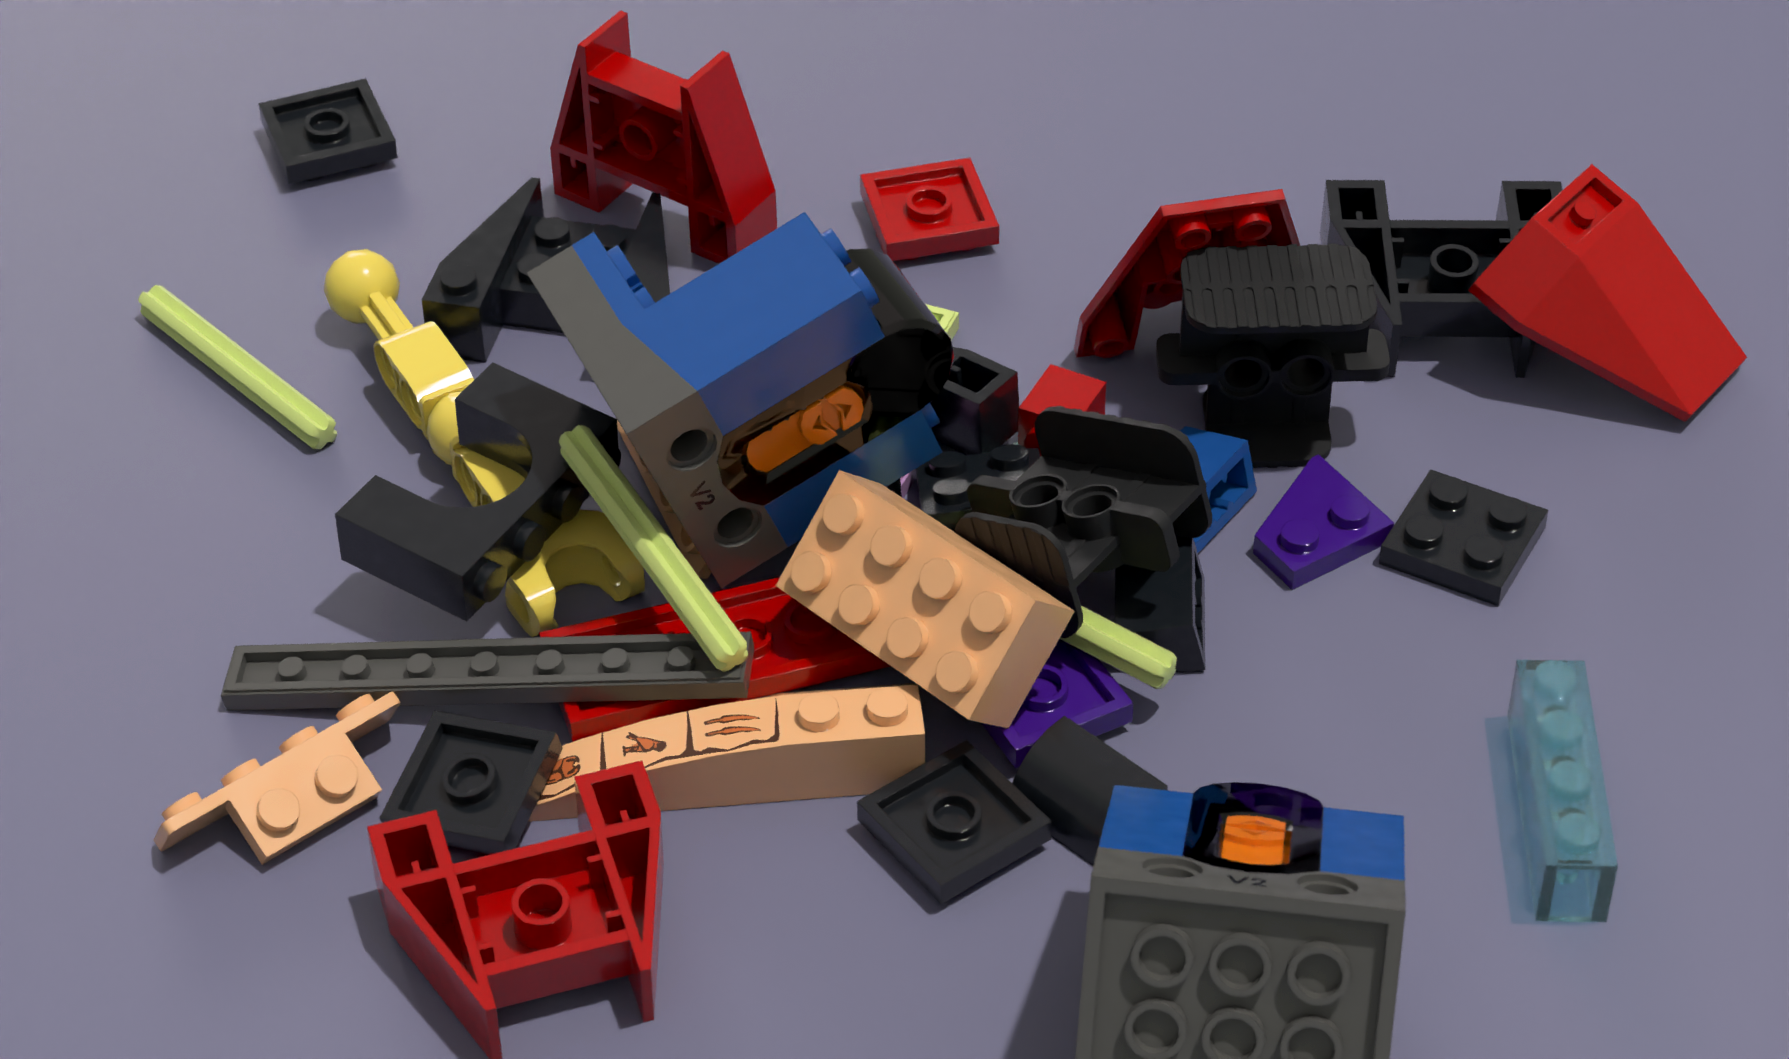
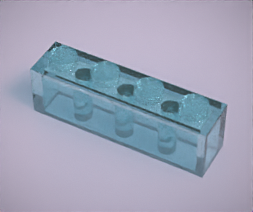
(1561, 792)

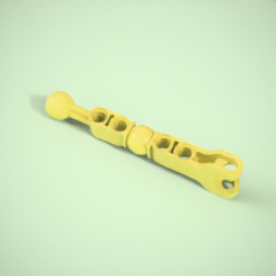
(425, 380)

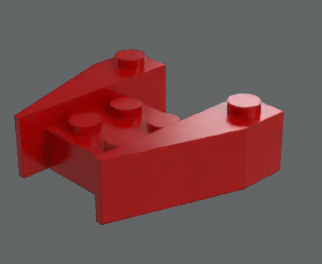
(666, 134)
(531, 914)

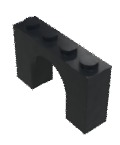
(468, 553)

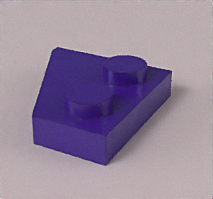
(1319, 526)

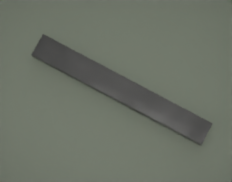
(481, 672)

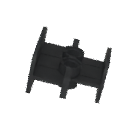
(1271, 339)
(1090, 503)

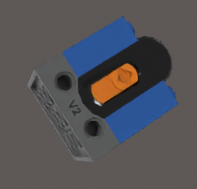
(758, 379)
(1242, 927)

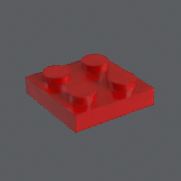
(929, 209)

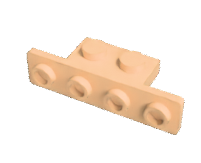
(294, 794)

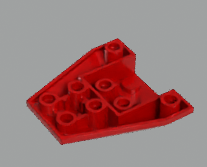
(1152, 265)
(1611, 297)

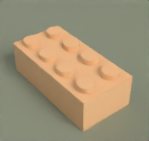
(924, 600)

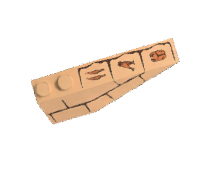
(756, 750)

